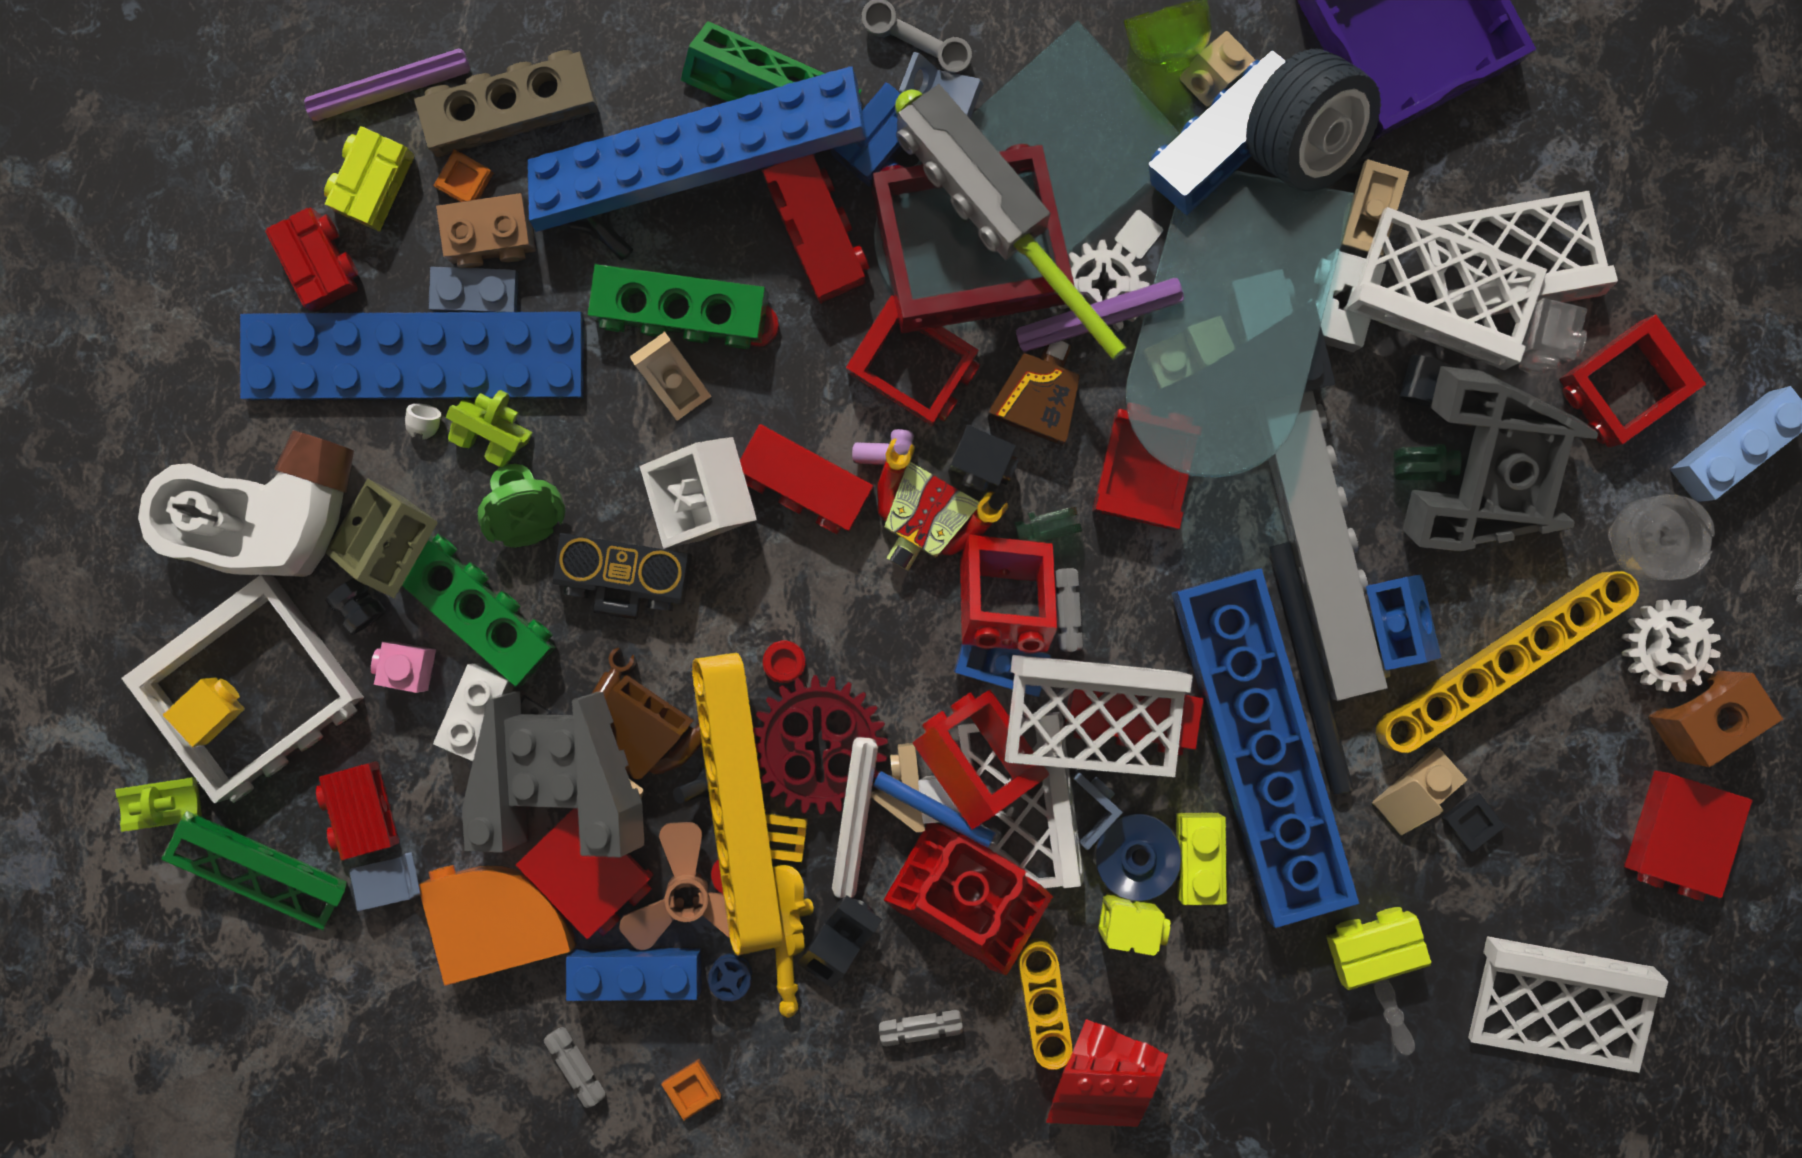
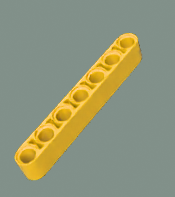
(1526, 655)
(736, 803)

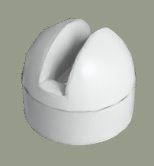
(422, 420)

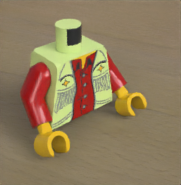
(927, 510)

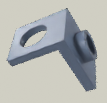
(961, 88)
(1103, 796)
(384, 882)

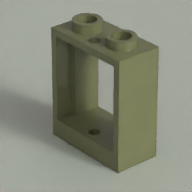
(383, 518)

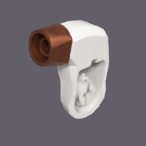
(248, 524)

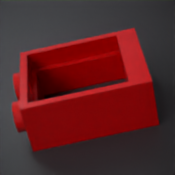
(875, 340)
(1665, 358)
(1011, 561)
(956, 772)

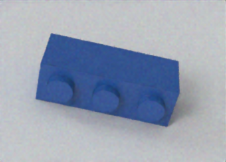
(634, 974)

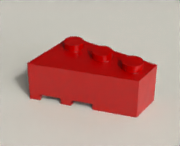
(816, 226)

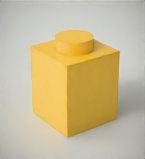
(204, 711)

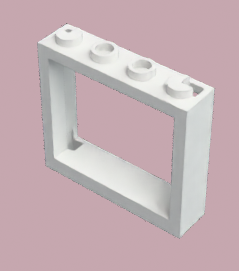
(145, 687)

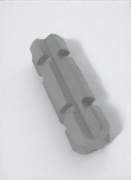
(1068, 610)
(920, 1028)
(574, 1067)

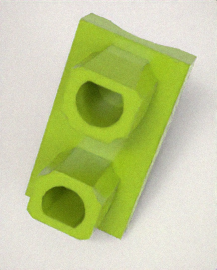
(492, 421)
(157, 803)

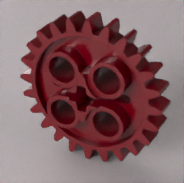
(779, 745)

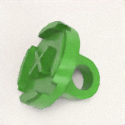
(519, 507)

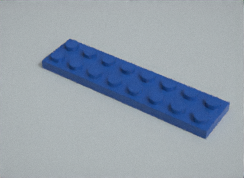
(695, 149)
(411, 355)

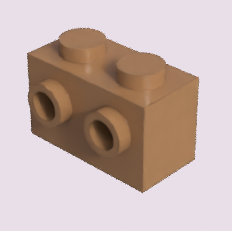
(486, 230)

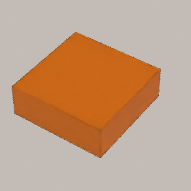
(463, 178)
(691, 1089)

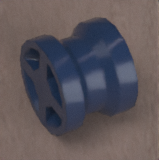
(724, 981)

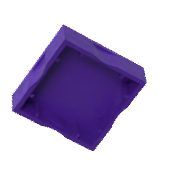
(1420, 48)

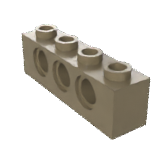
(530, 112)

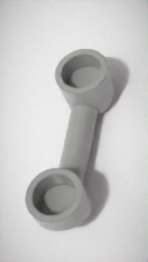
(881, 20)

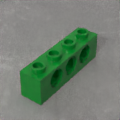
(616, 285)
(481, 634)

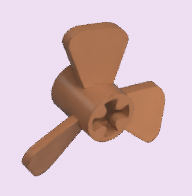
(682, 846)

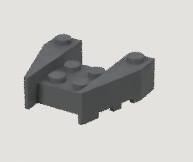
(1510, 469)
(550, 764)

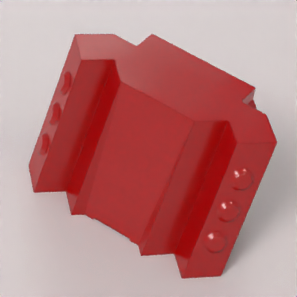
(969, 896)
(1107, 1079)

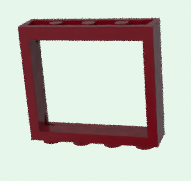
(978, 302)

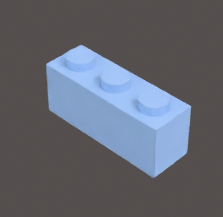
(1741, 445)

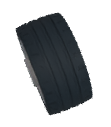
(1313, 119)

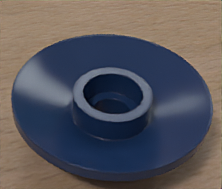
(1117, 862)

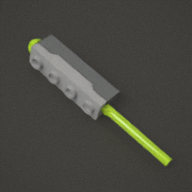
(987, 192)

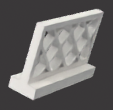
(1561, 285)
(1435, 324)
(1102, 678)
(1058, 810)
(1582, 972)

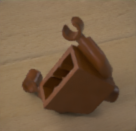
(644, 725)

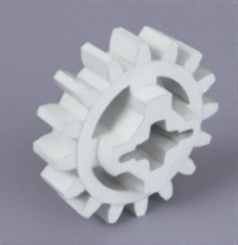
(1102, 263)
(1689, 651)

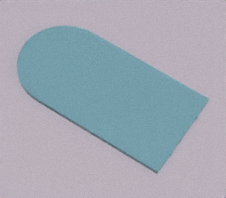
(1096, 149)
(1230, 364)

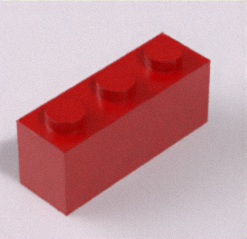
(804, 480)
(1137, 727)

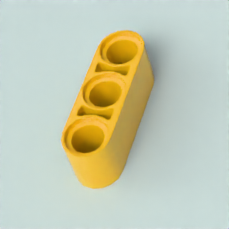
(1050, 1023)

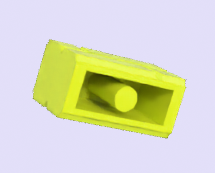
(368, 178)
(1202, 858)
(1133, 925)
(1378, 948)

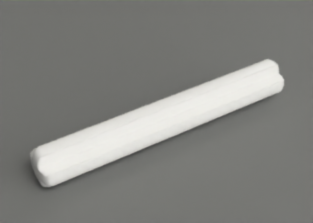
(854, 817)

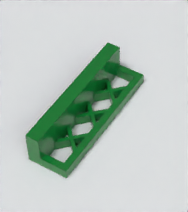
(729, 73)
(259, 861)

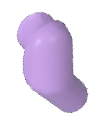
(875, 452)

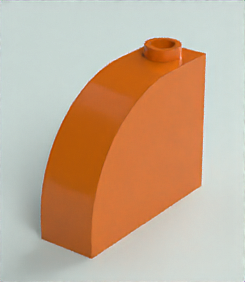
(490, 921)

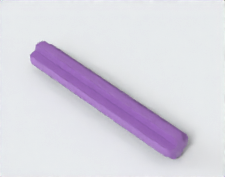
(387, 84)
(1110, 311)

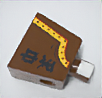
(1039, 395)

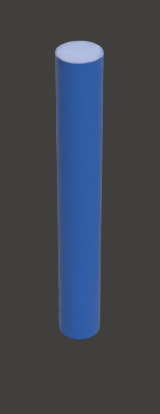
(932, 808)

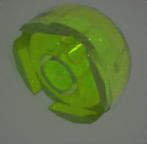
(1170, 34)

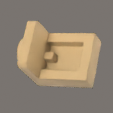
(1216, 68)

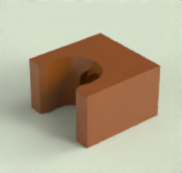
(1693, 729)

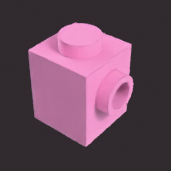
(403, 666)

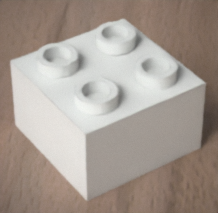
(698, 492)

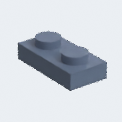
(473, 290)

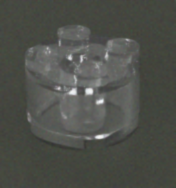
(1683, 548)

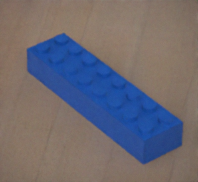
(1265, 748)

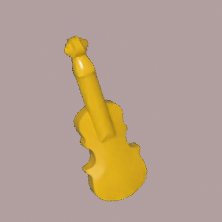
(791, 907)

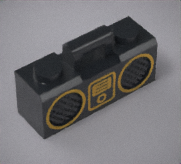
(599, 564)

